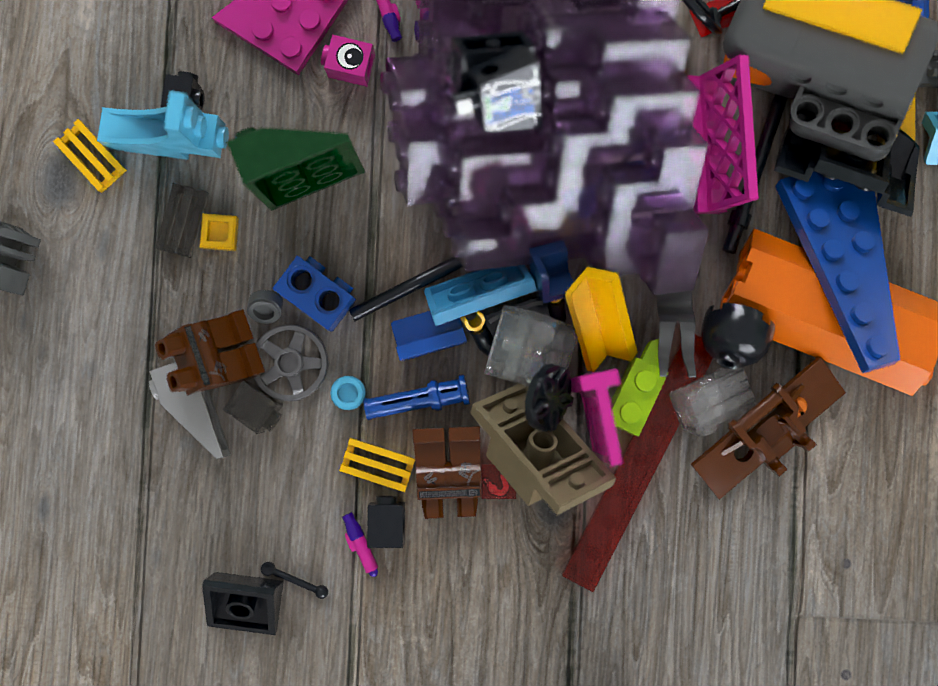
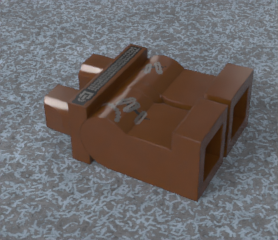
(198, 355)
(448, 479)

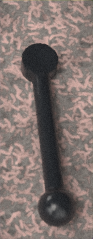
(269, 568)

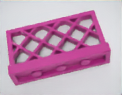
(711, 121)
(599, 413)

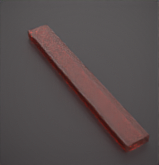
(632, 476)

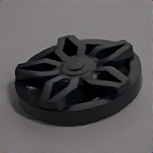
(548, 397)

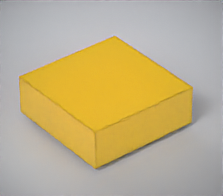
(219, 232)

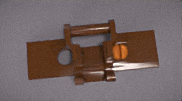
(796, 407)

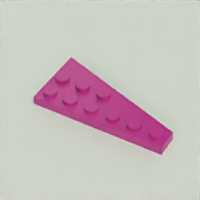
(281, 28)

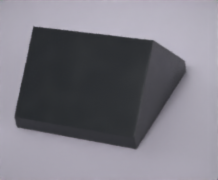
(242, 602)

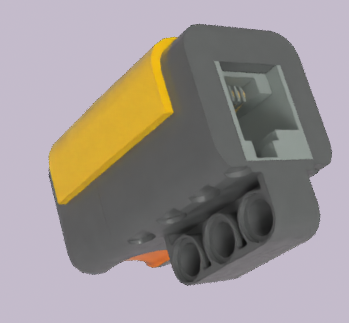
(839, 62)

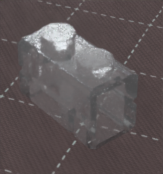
(712, 400)

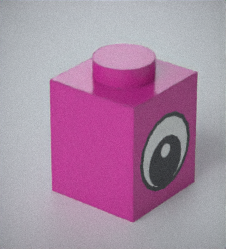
(348, 60)

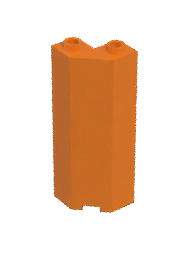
(784, 287)

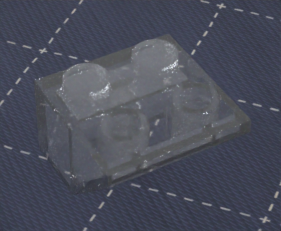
(527, 343)

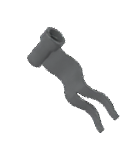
(674, 309)

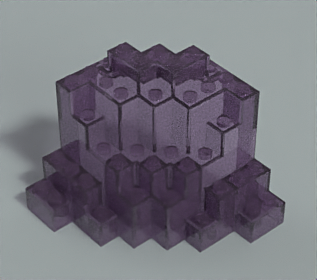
(605, 170)

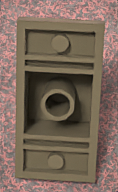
(536, 462)

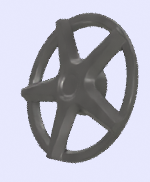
(290, 363)

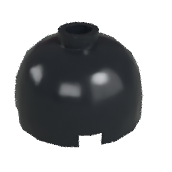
(736, 335)

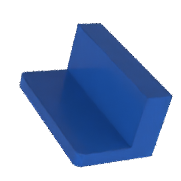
(420, 336)

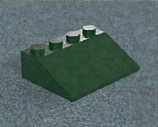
(292, 163)

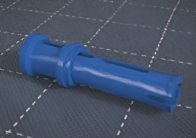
(432, 396)

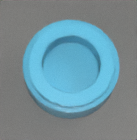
(348, 392)

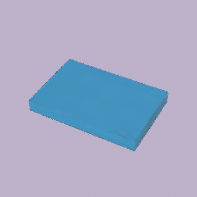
(477, 291)

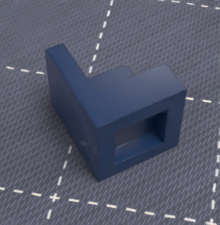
(550, 270)

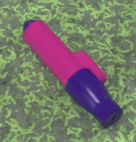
(390, 18)
(358, 543)

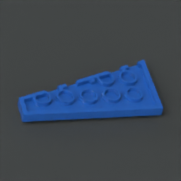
(847, 253)

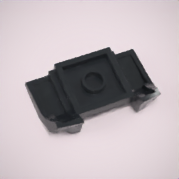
(890, 177)

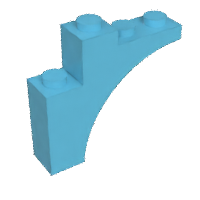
(164, 131)

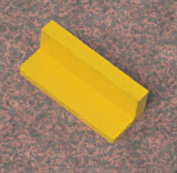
(600, 317)

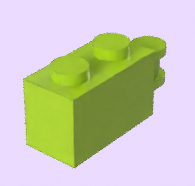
(637, 391)

